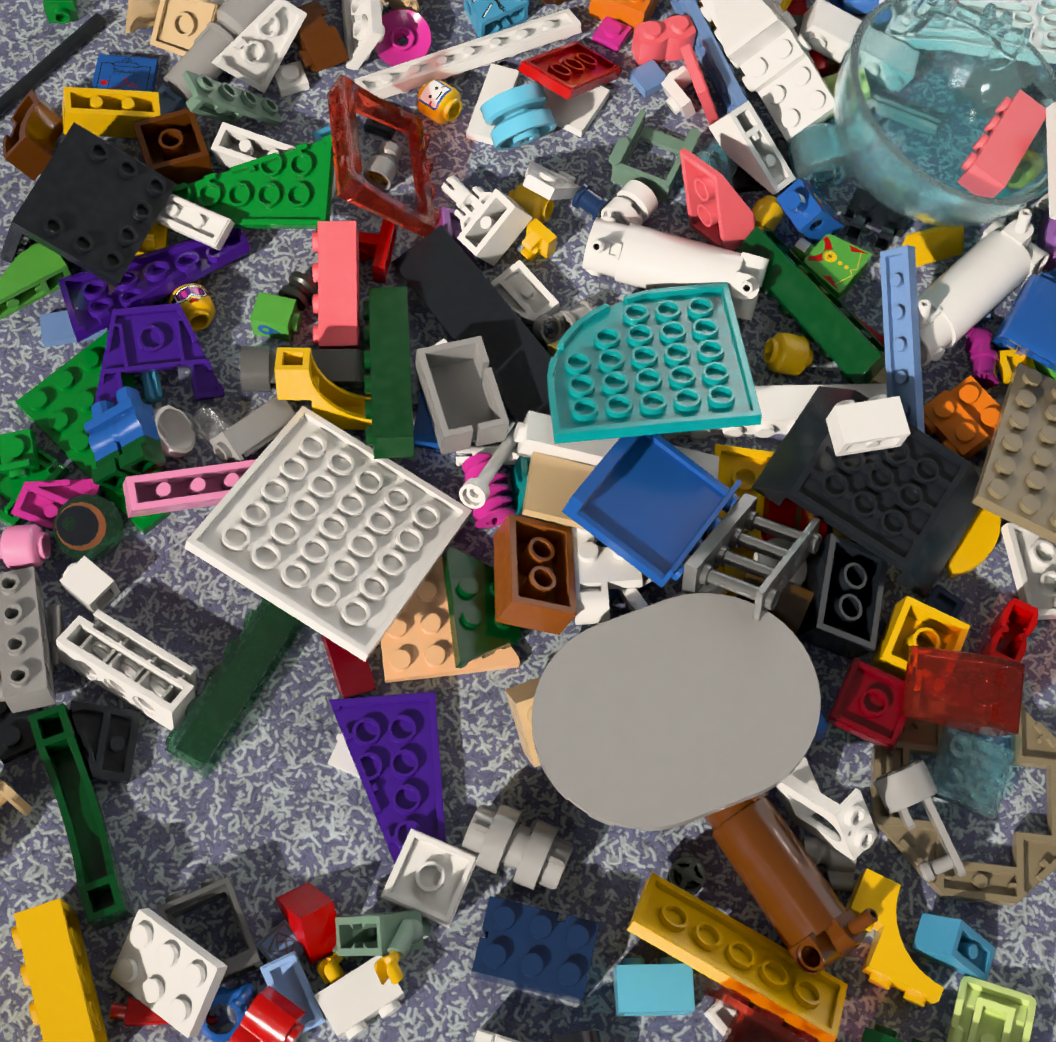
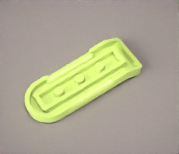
(990, 1013)

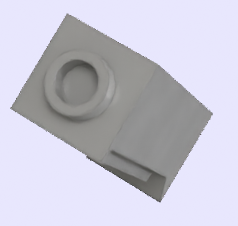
(252, 431)

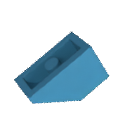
(953, 946)

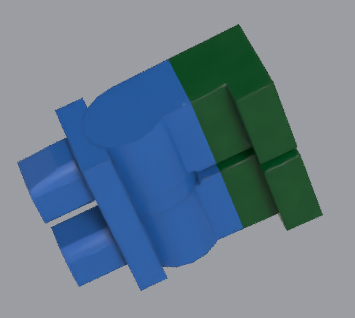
(123, 439)

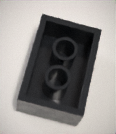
(846, 597)

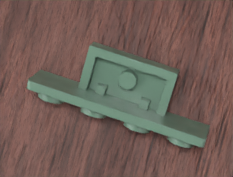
(227, 103)

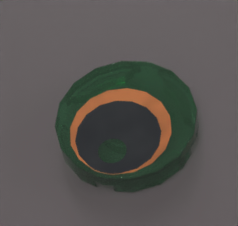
(88, 527)

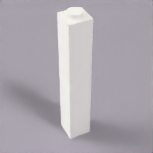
(537, 436)

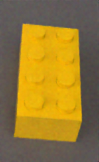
(58, 974)

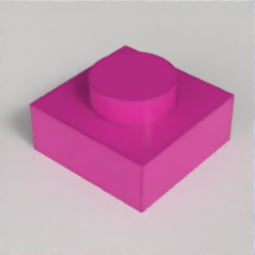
(611, 34)

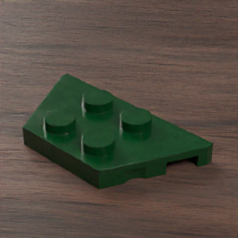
(472, 609)

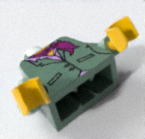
(376, 935)

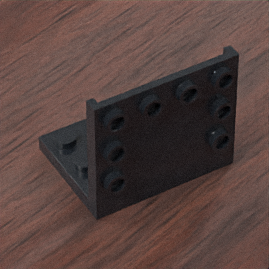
(90, 206)

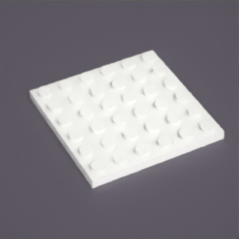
(330, 532)

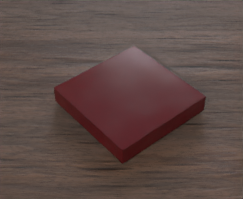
(869, 705)

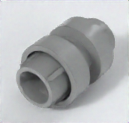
(500, 839)

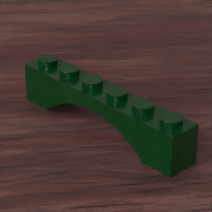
(90, 844)

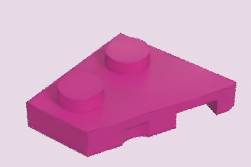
(42, 499)

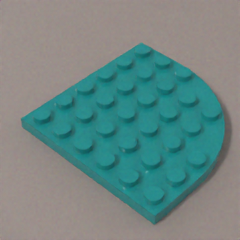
(652, 367)

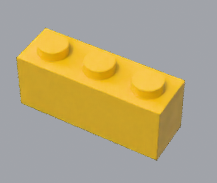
(107, 110)

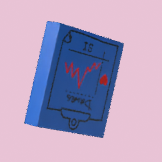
(125, 73)

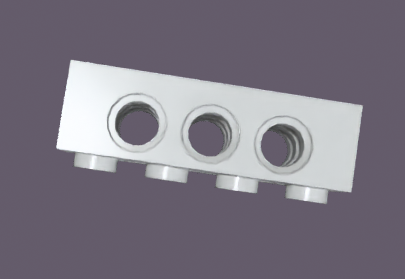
(129, 667)

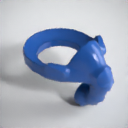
(239, 1000)

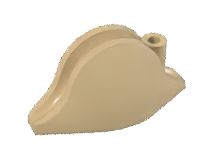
(141, 14)

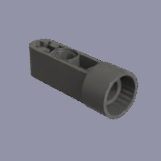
(339, 366)

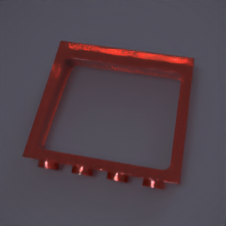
(344, 102)

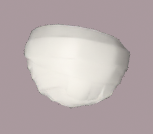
(174, 431)

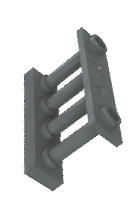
(731, 534)

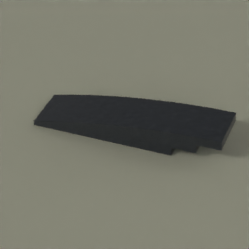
(471, 308)

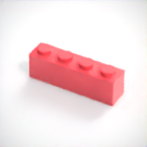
(1003, 146)
(337, 285)

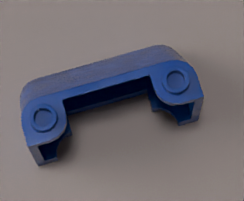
(1032, 322)

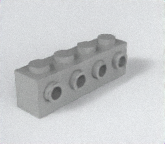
(24, 642)

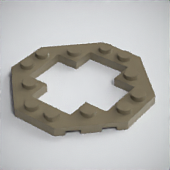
(984, 883)

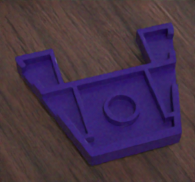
(154, 341)

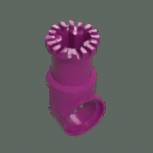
(982, 357)

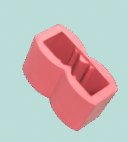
(662, 39)

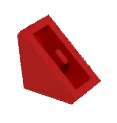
(311, 920)

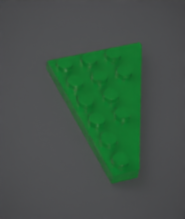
(62, 407)

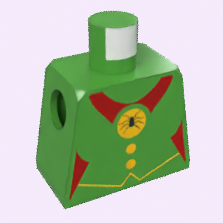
(834, 262)

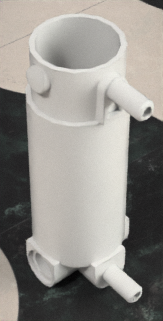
(665, 260)
(977, 284)

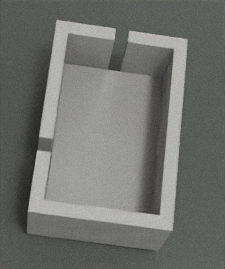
(455, 397)

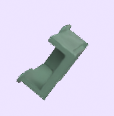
(626, 146)

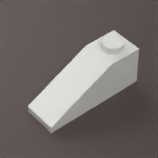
(752, 148)

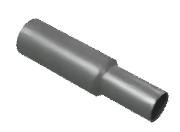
(54, 630)

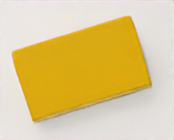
(936, 243)

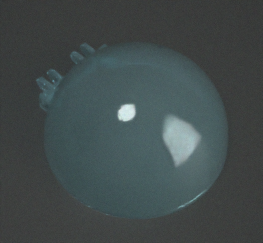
(917, 99)

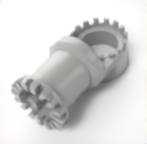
(561, 320)

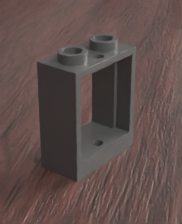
(210, 891)

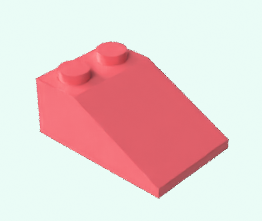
(714, 205)

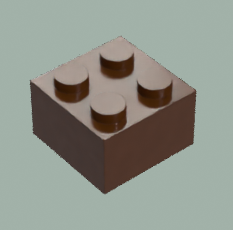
(174, 146)

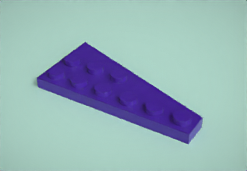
(147, 280)
(397, 761)

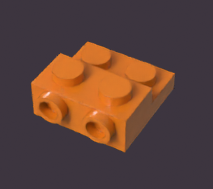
(963, 417)

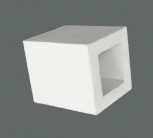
(89, 585)

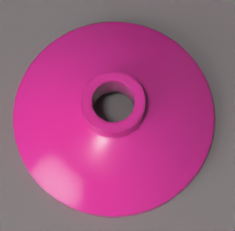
(403, 24)

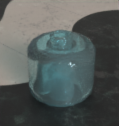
(818, 156)

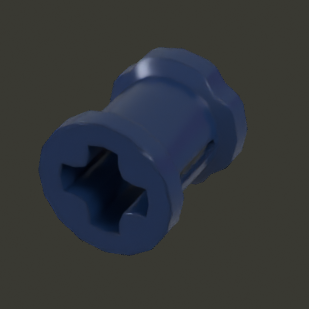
(590, 201)

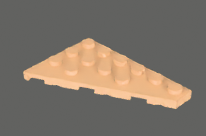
(421, 638)

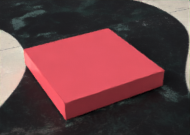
(699, 83)

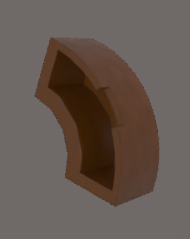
(319, 43)
(33, 135)

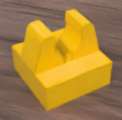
(156, 239)
(538, 241)

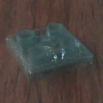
(971, 771)

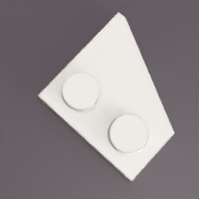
(525, 293)

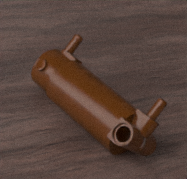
(788, 884)

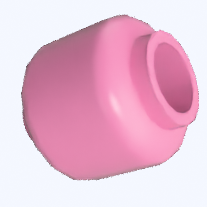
(24, 546)

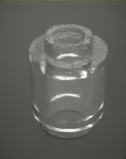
(209, 423)

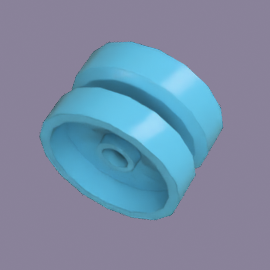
(518, 116)

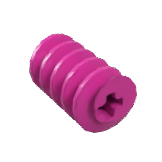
(495, 508)

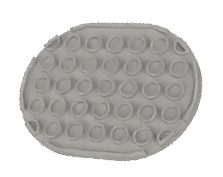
(675, 711)

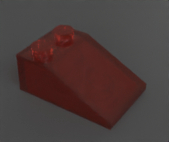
(963, 690)

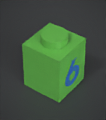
(275, 317)

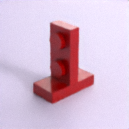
(379, 249)

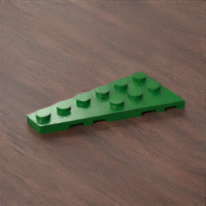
(272, 190)

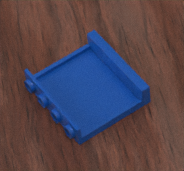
(650, 505)

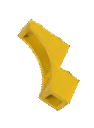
(301, 379)
(887, 958)

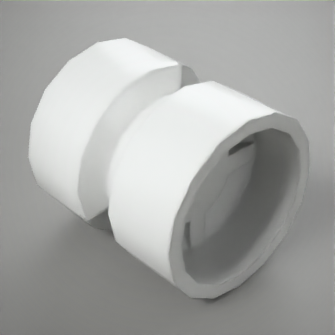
(632, 205)

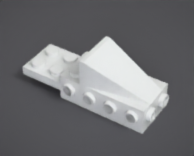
(774, 60)

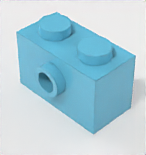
(653, 988)

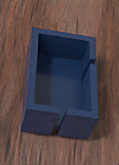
(535, 950)

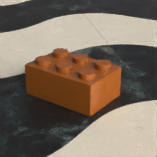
(534, 574)

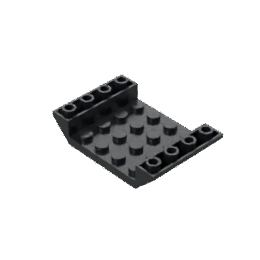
(894, 501)

